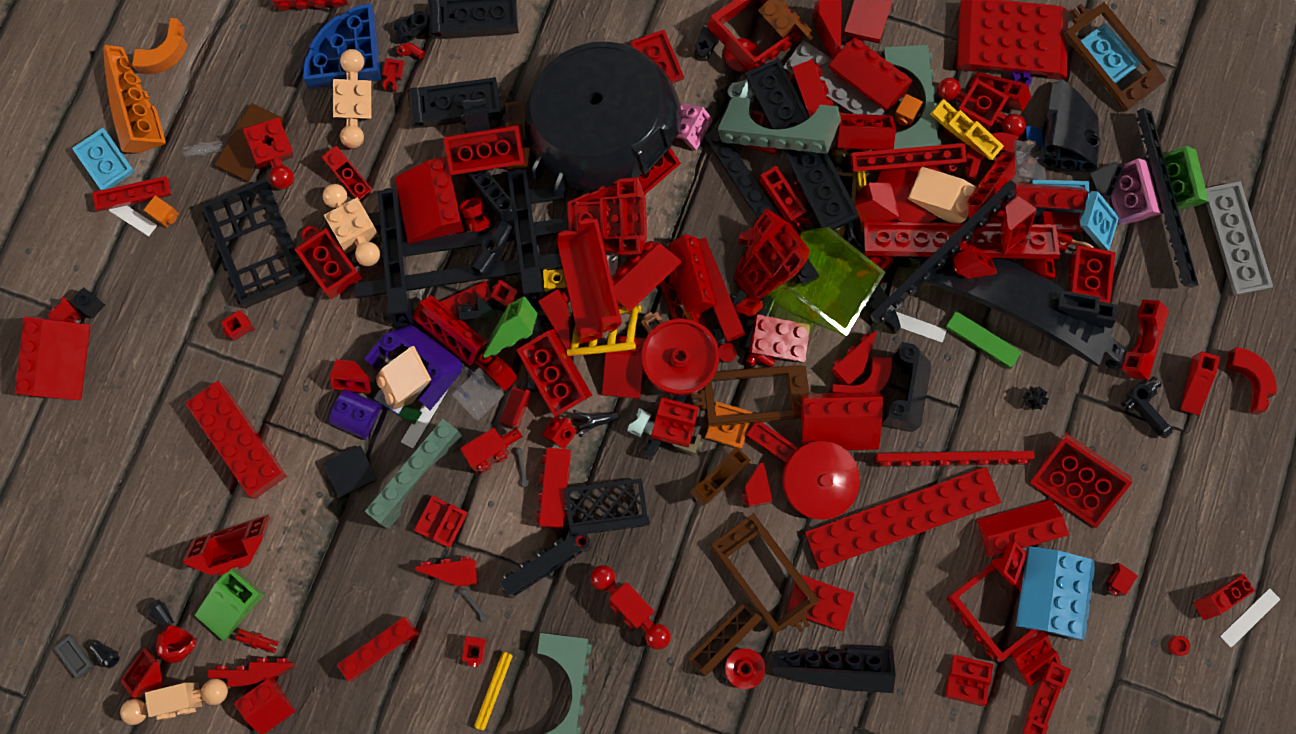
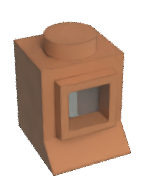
(650, 321)

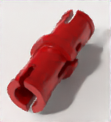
(257, 640)

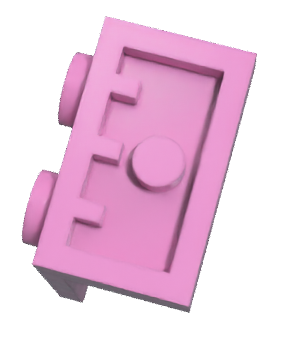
(693, 125)

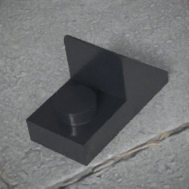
(481, 309)

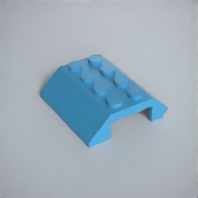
(1056, 592)

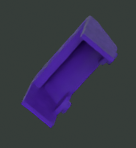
(442, 366)

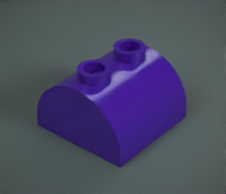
(355, 414)

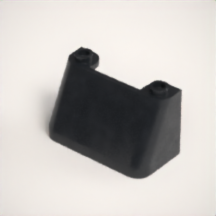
(908, 414)

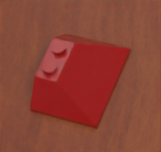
(227, 548)

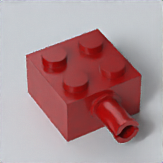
(489, 449)

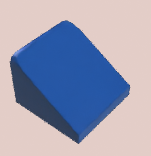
(1033, 134)

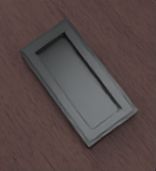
(74, 656)

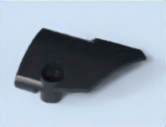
(1071, 132)

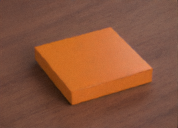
(730, 434)

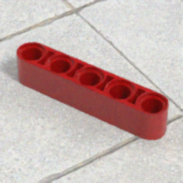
(997, 176)

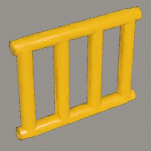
(611, 346)

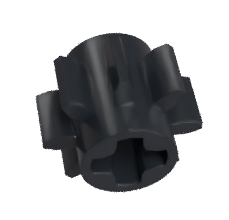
(1036, 398)

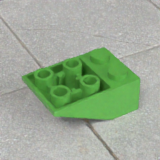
(514, 325)
(228, 603)

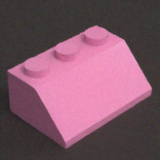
(1135, 193)

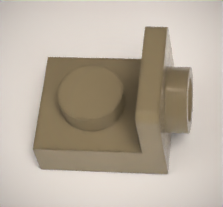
(692, 447)

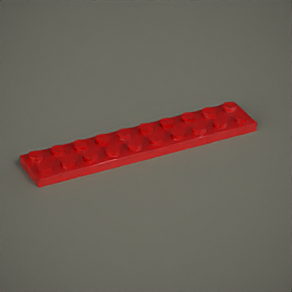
(925, 238)
(902, 518)

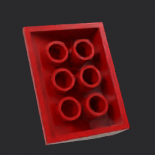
(428, 201)
(52, 358)
(843, 419)
(1081, 480)

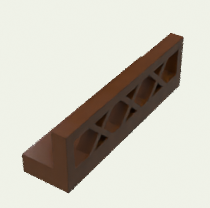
(726, 648)

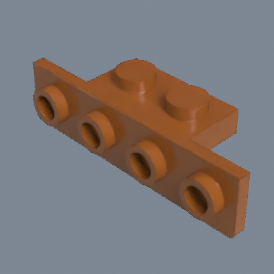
(782, 19)

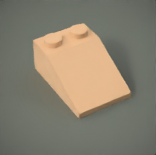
(942, 194)
(403, 379)

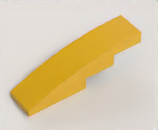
(966, 130)

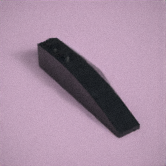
(851, 669)

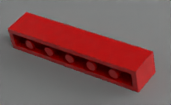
(907, 158)

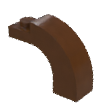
(720, 477)

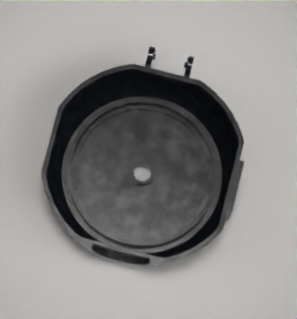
(603, 141)

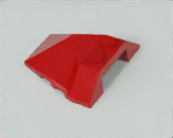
(619, 215)
(772, 256)

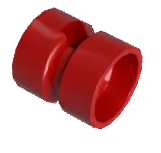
(475, 214)

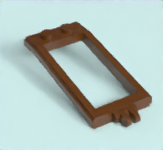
(1140, 87)
(796, 382)
(740, 536)

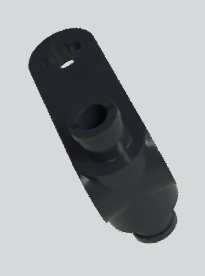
(1145, 409)

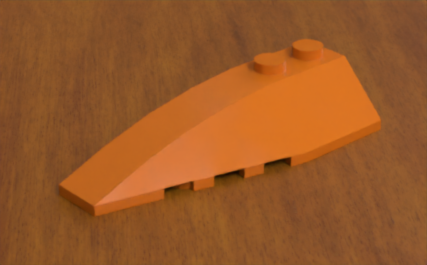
(133, 115)

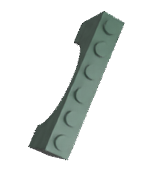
(915, 63)
(811, 136)
(388, 503)
(571, 655)

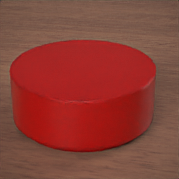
(308, 232)
(727, 353)
(1179, 645)

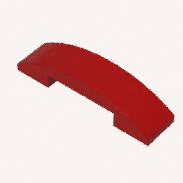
(1045, 698)

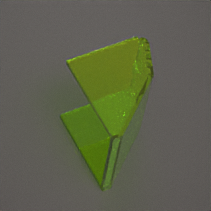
(839, 292)

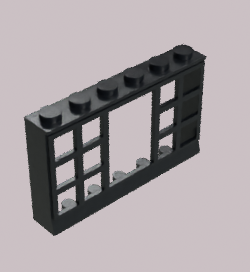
(282, 233)

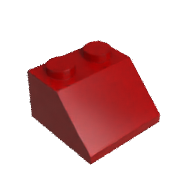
(1015, 223)
(265, 706)

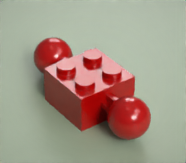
(982, 105)
(632, 606)

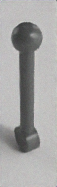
(525, 483)
(483, 617)

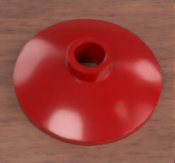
(733, 63)
(755, 672)

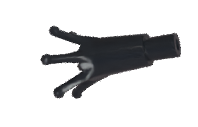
(851, 236)
(593, 420)

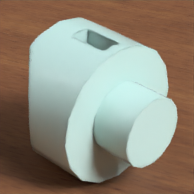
(741, 89)
(642, 424)

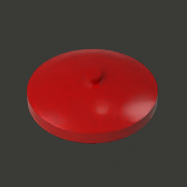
(902, 183)
(680, 356)
(821, 480)

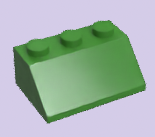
(1186, 177)

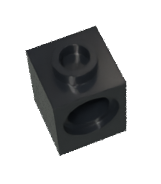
(87, 302)

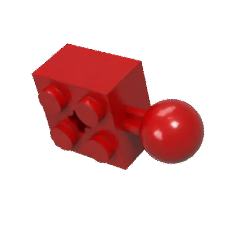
(279, 150)

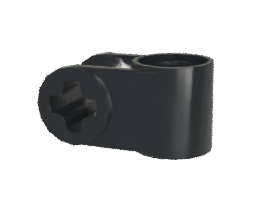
(411, 26)
(705, 44)

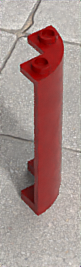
(588, 281)

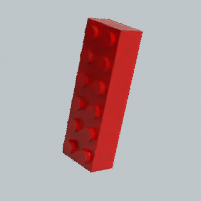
(236, 439)

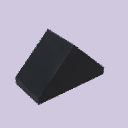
(1107, 178)

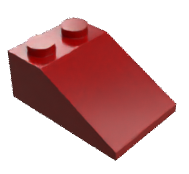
(828, 24)
(1092, 272)
(623, 371)

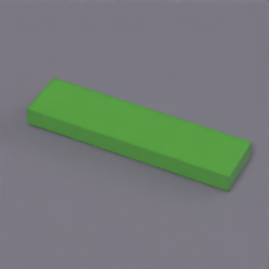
(983, 339)

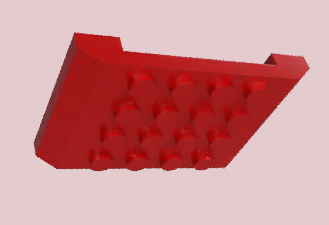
(1013, 37)

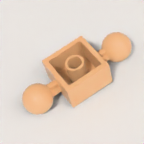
(351, 98)
(351, 225)
(174, 699)

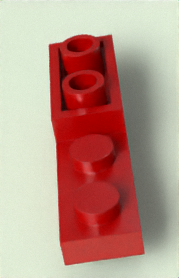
(257, 672)

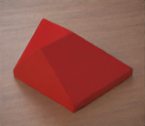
(876, 203)
(142, 675)

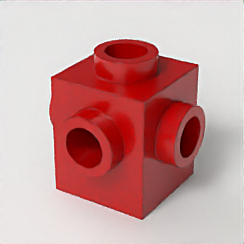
(559, 431)

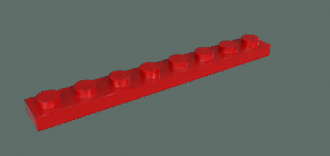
(947, 458)

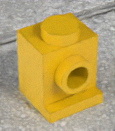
(551, 285)

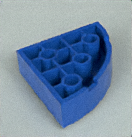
(349, 31)

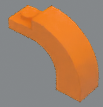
(165, 55)

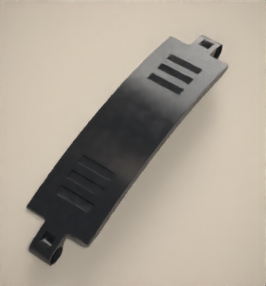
(1032, 302)

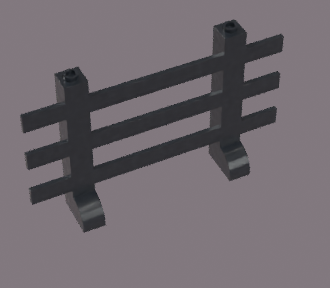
(395, 250)

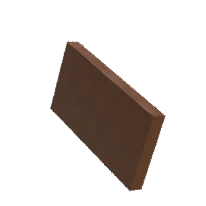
(236, 155)

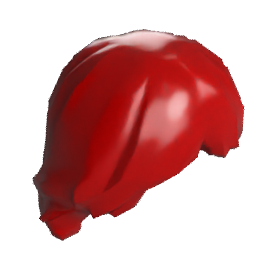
(174, 644)

